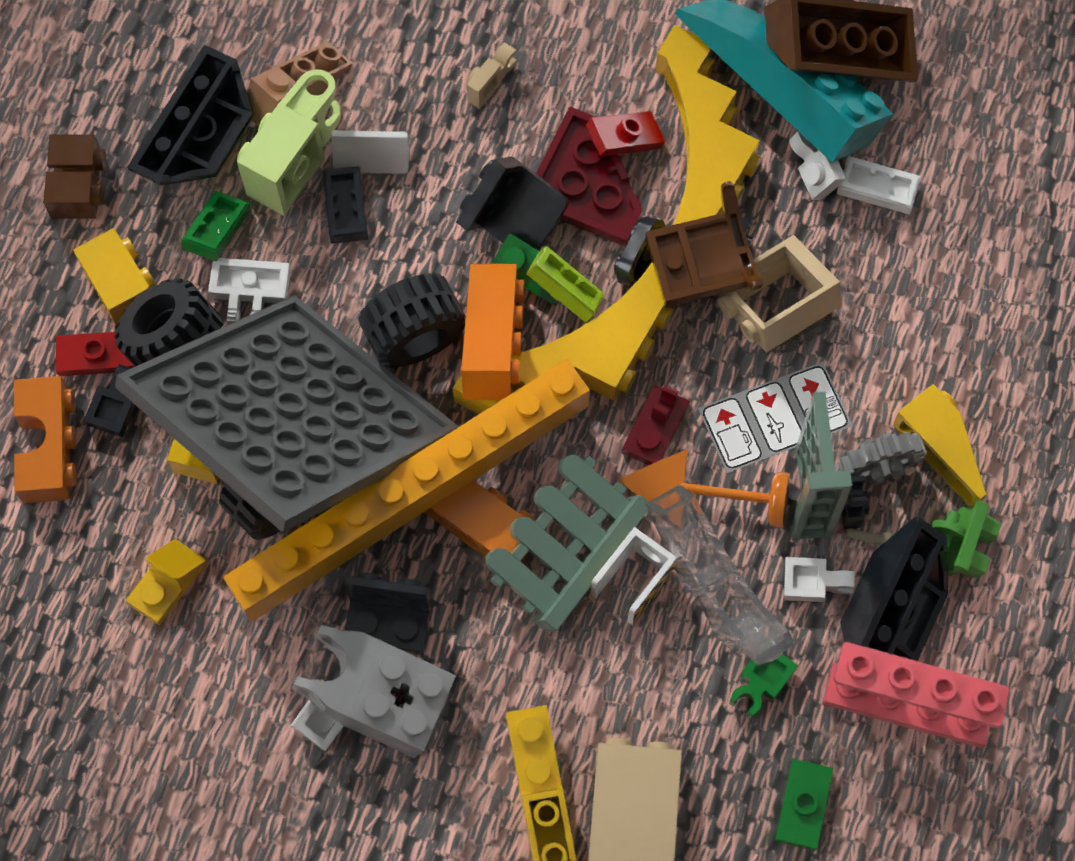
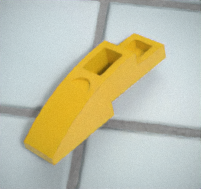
(540, 785)

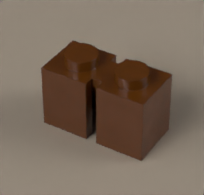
(74, 186)

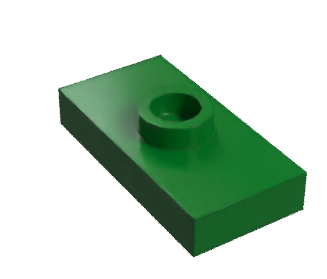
(215, 226)
(804, 805)

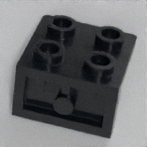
(389, 611)

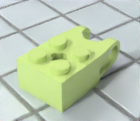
(289, 144)

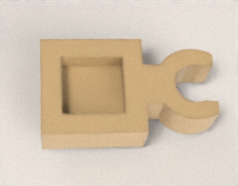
(486, 79)

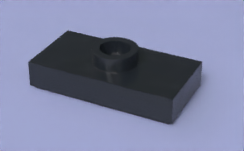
(345, 205)

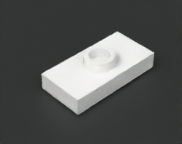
(879, 185)

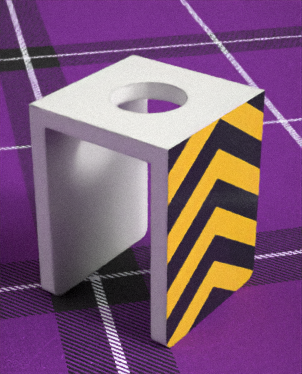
(641, 544)

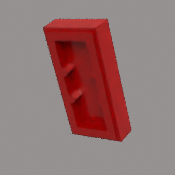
(625, 133)
(88, 354)

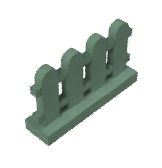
(575, 573)

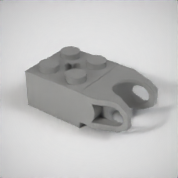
(362, 691)

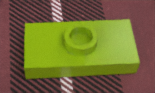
(565, 284)

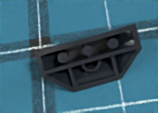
(197, 123)
(900, 592)

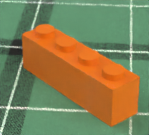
(491, 332)
(478, 518)

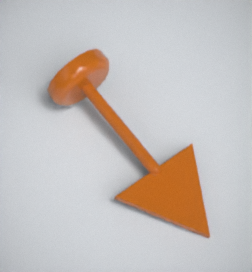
(670, 472)

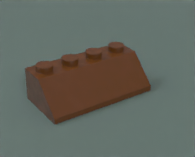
(844, 38)

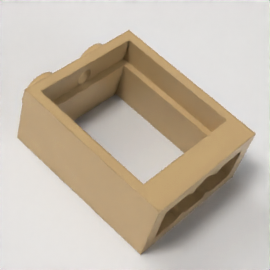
(773, 264)

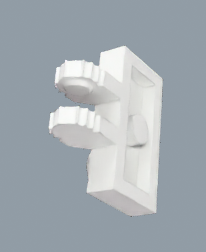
(248, 281)

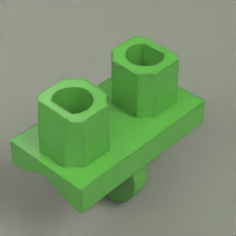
(962, 533)

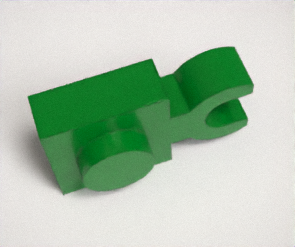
(763, 679)

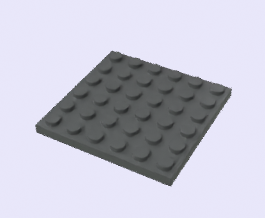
(285, 410)

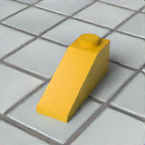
(945, 439)

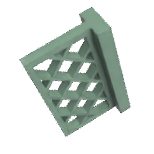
(821, 486)

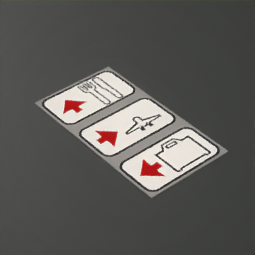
(769, 416)

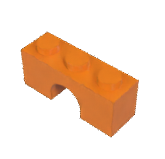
(46, 471)

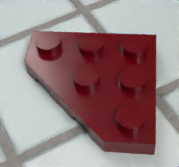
(594, 185)

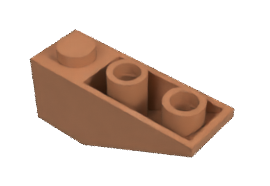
(271, 86)

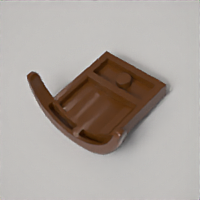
(704, 255)

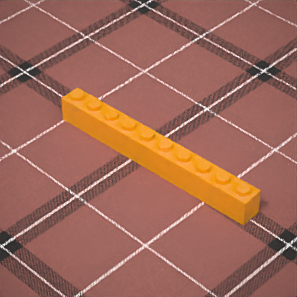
(407, 490)

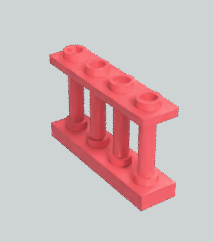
(915, 695)

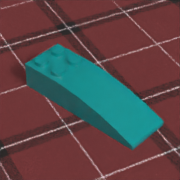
(825, 108)

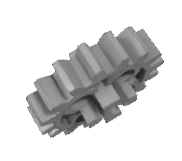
(884, 457)

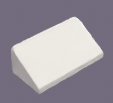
(371, 151)

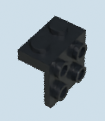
(513, 202)

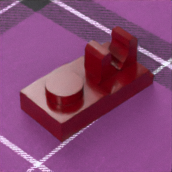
(655, 425)

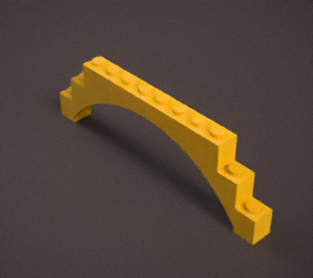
(716, 153)

